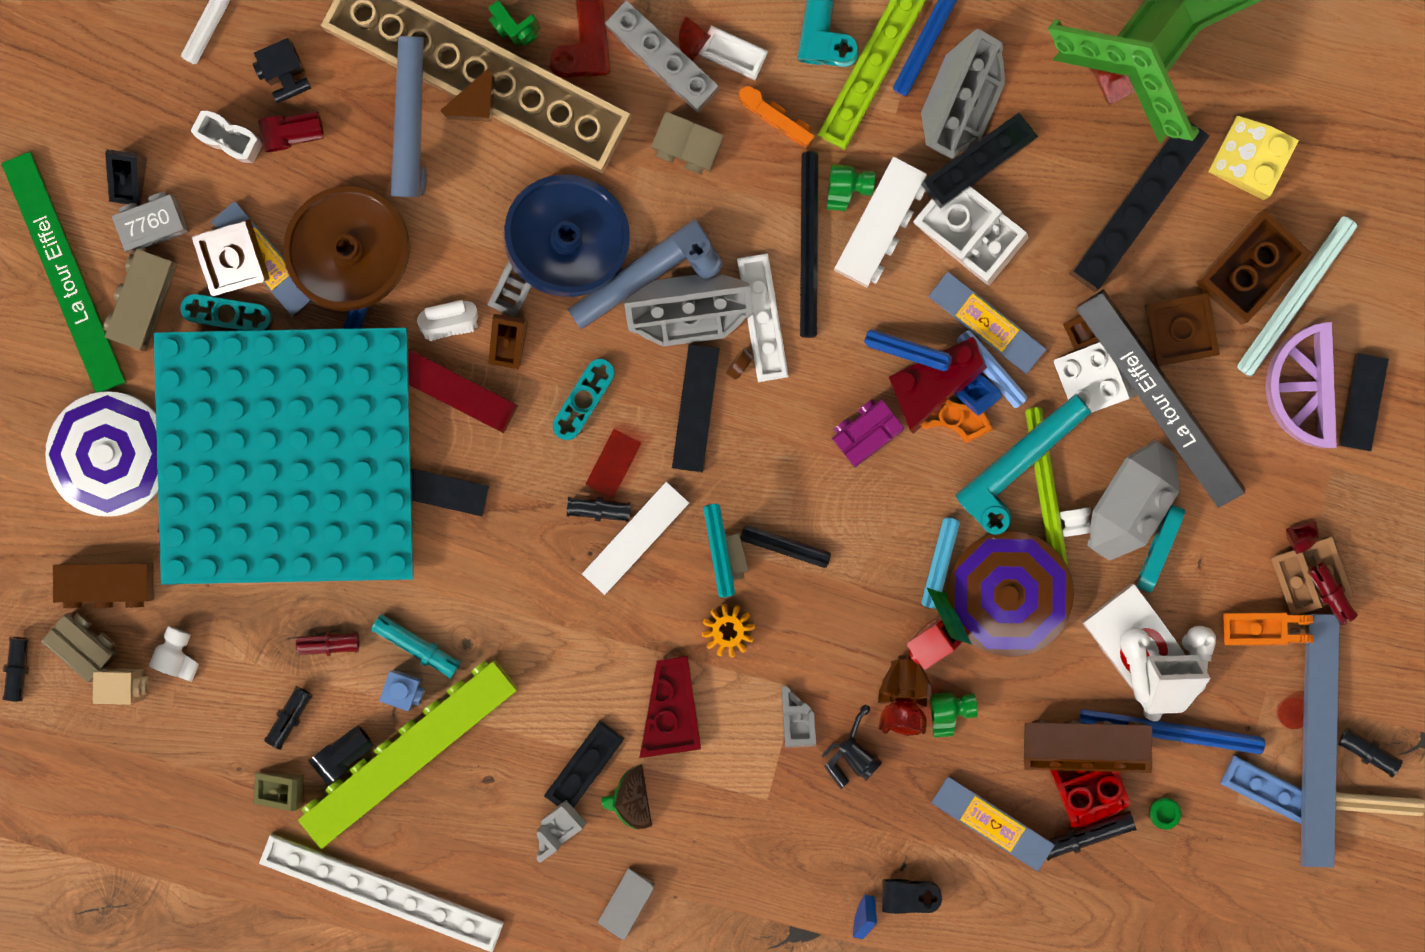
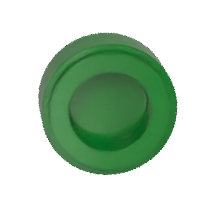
(1164, 813)

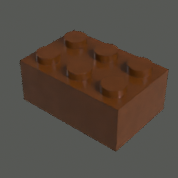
(1253, 267)

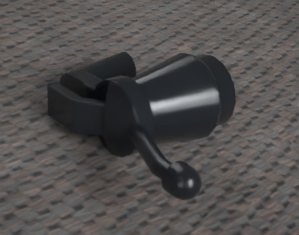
(860, 759)

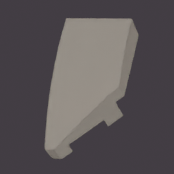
(798, 721)
(557, 828)

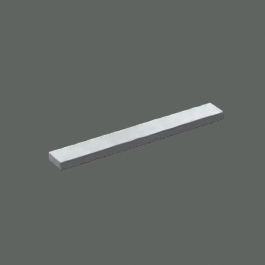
(381, 892)

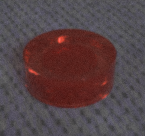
(1291, 713)

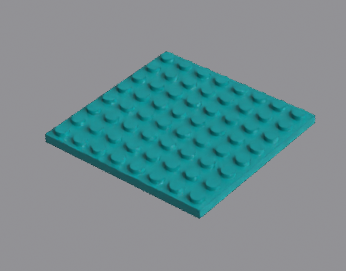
(284, 456)

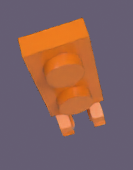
(775, 116)
(1263, 629)

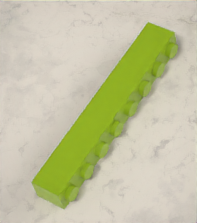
(408, 753)

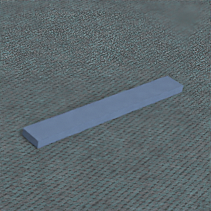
(1320, 743)

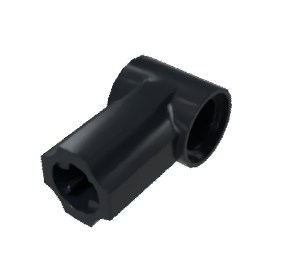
(336, 758)

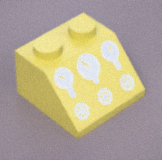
(1253, 156)

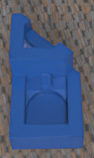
(979, 395)

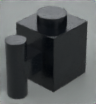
(279, 64)

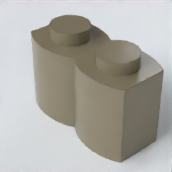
(687, 143)

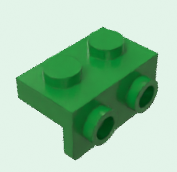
(505, 26)

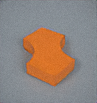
(960, 420)

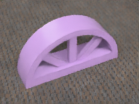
(1324, 386)

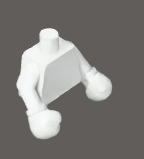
(1168, 682)

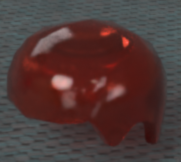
(903, 719)

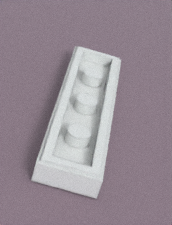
(764, 322)
(635, 538)

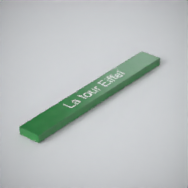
(63, 272)

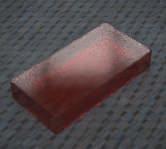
(613, 463)

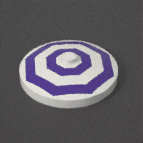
(104, 454)

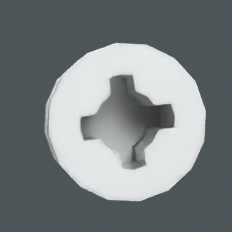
(1076, 521)

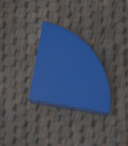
(865, 917)

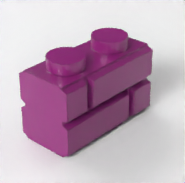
(867, 432)

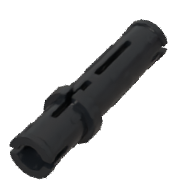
(1091, 835)

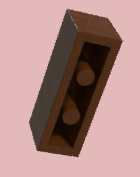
(103, 584)

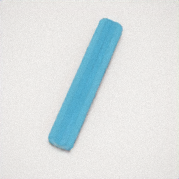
(941, 559)

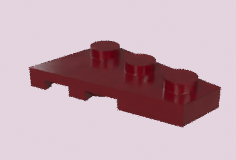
(924, 389)
(671, 712)

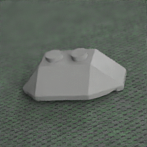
(964, 94)
(688, 309)
(1134, 501)

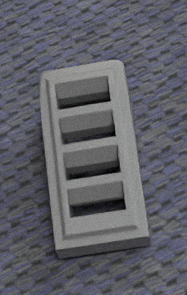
(503, 306)

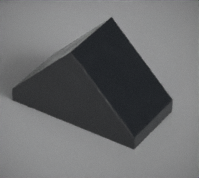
(125, 176)

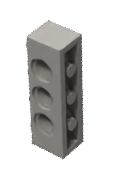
(662, 56)

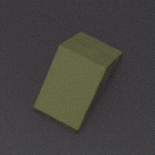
(279, 790)

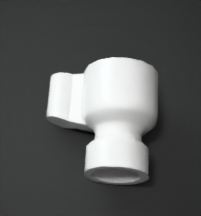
(169, 656)

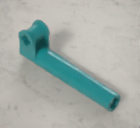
(820, 45)
(982, 493)

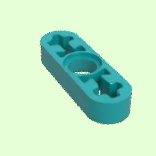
(202, 318)
(577, 423)
(1160, 548)

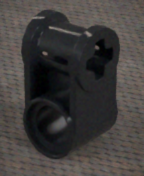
(902, 896)

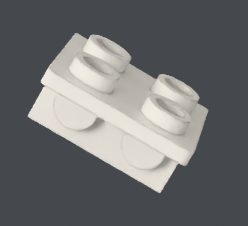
(1093, 378)

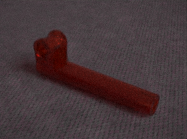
(592, 54)

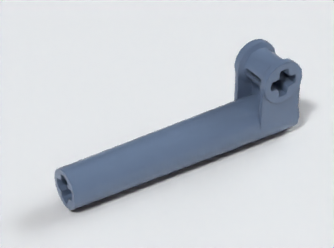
(407, 176)
(686, 243)

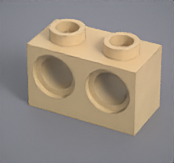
(119, 686)

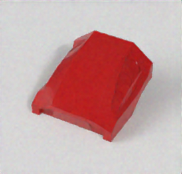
(1090, 795)

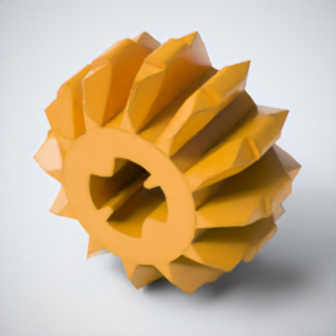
(718, 634)

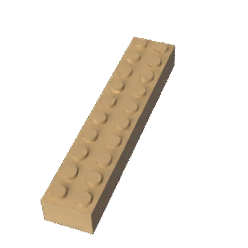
(454, 57)

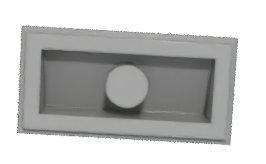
(626, 903)

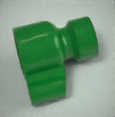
(846, 181)
(946, 710)

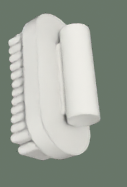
(448, 319)

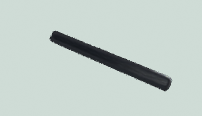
(809, 244)

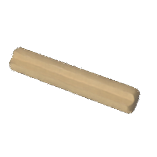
(1380, 804)

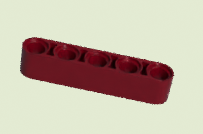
(460, 392)

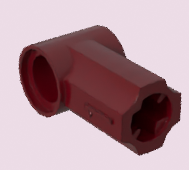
(281, 131)

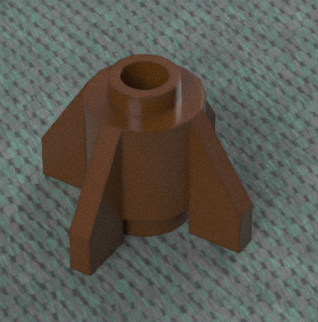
(905, 683)

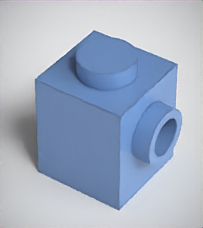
(402, 690)

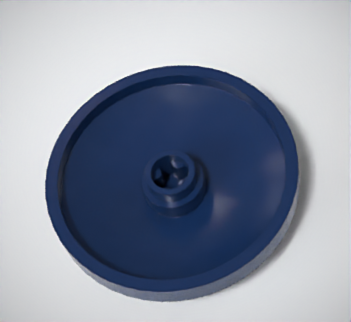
(566, 235)

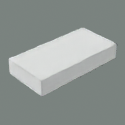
(733, 53)

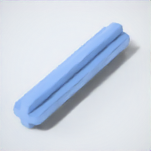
(998, 375)

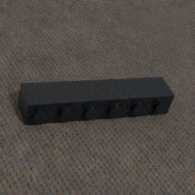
(1136, 209)

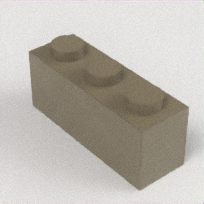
(139, 299)

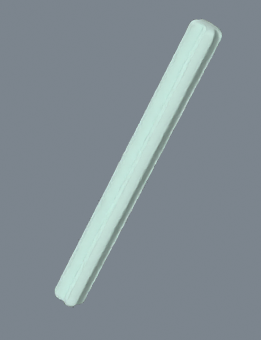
(1297, 296)

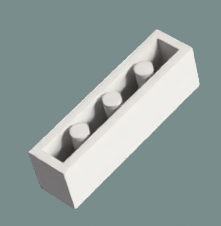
(880, 223)

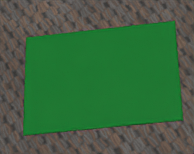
(949, 616)

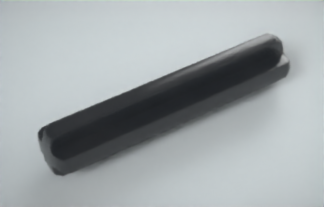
(785, 546)

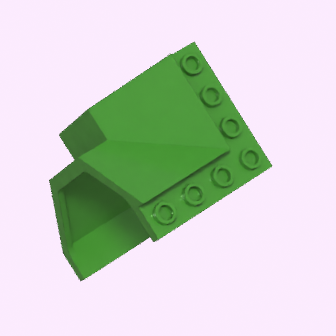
(1147, 52)

